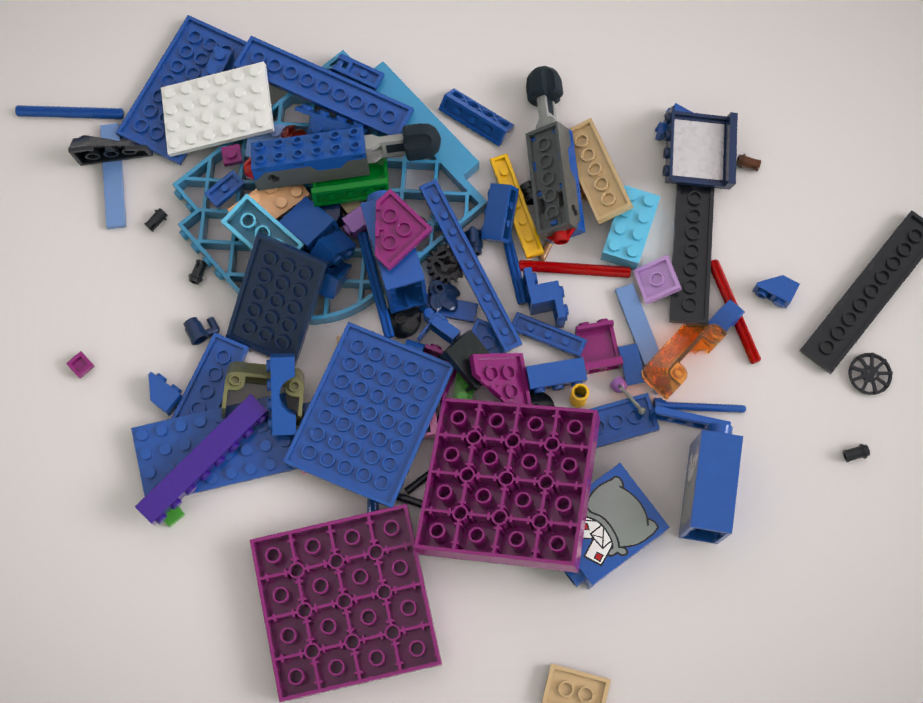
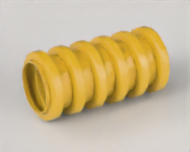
(579, 389)

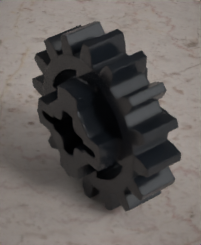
(440, 261)

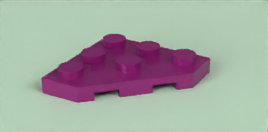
(396, 229)
(502, 375)

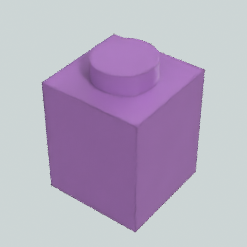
(354, 223)

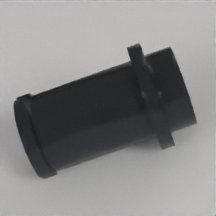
(156, 219)
(198, 271)
(861, 451)

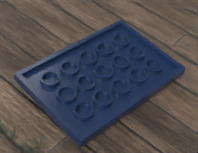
(277, 297)

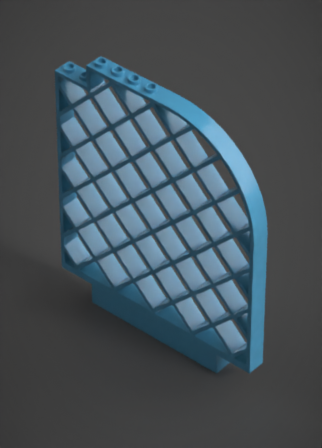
(451, 159)

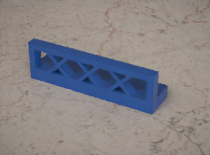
(476, 117)

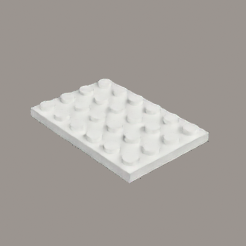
(217, 109)

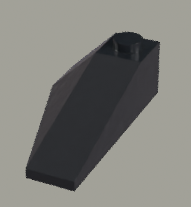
(96, 150)

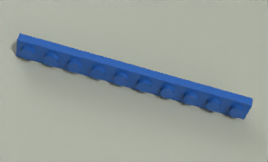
(470, 266)

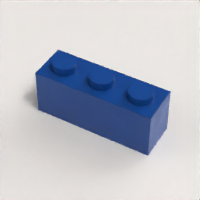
(499, 213)
(556, 375)

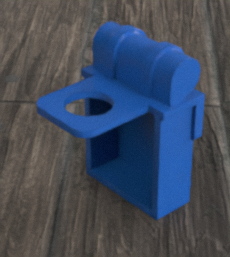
(439, 325)

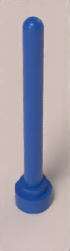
(699, 406)

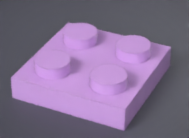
(657, 279)

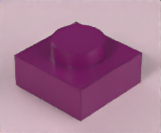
(232, 155)
(80, 364)

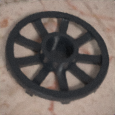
(870, 373)

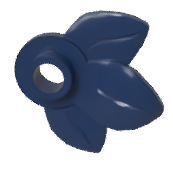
(444, 297)

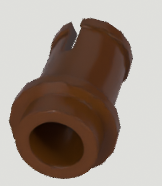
(748, 162)

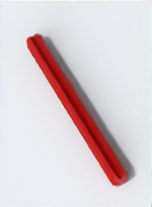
(576, 268)
(740, 326)

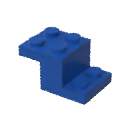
(545, 297)

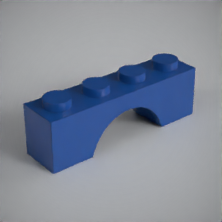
(282, 369)

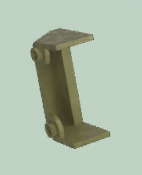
(243, 372)

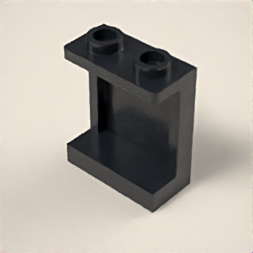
(458, 356)

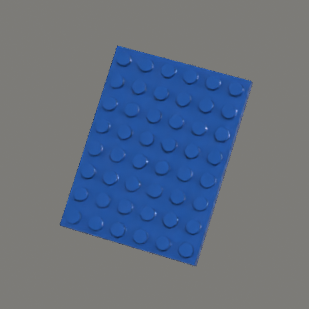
(369, 415)

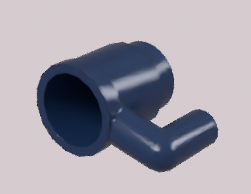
(474, 237)
(196, 331)

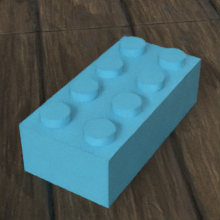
(250, 218)
(631, 229)

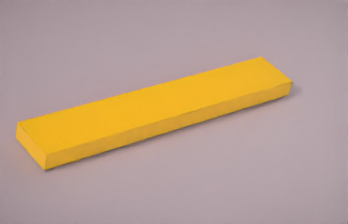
(522, 219)

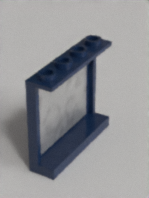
(700, 149)

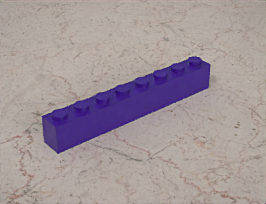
(202, 460)

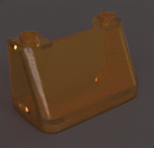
(665, 371)

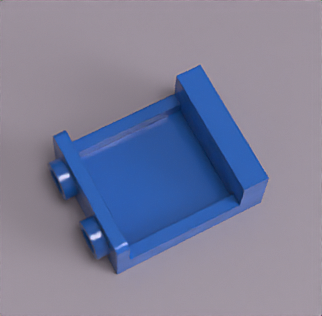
(309, 223)

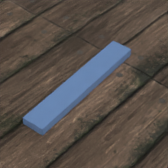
(113, 184)
(637, 323)

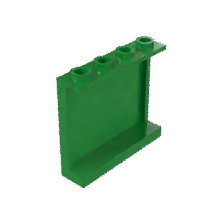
(352, 188)

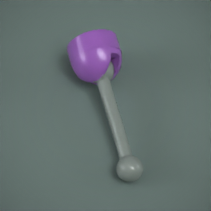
(619, 386)

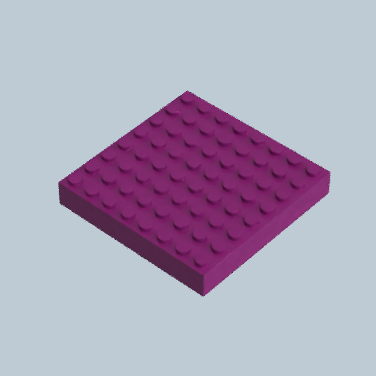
(509, 484)
(344, 603)

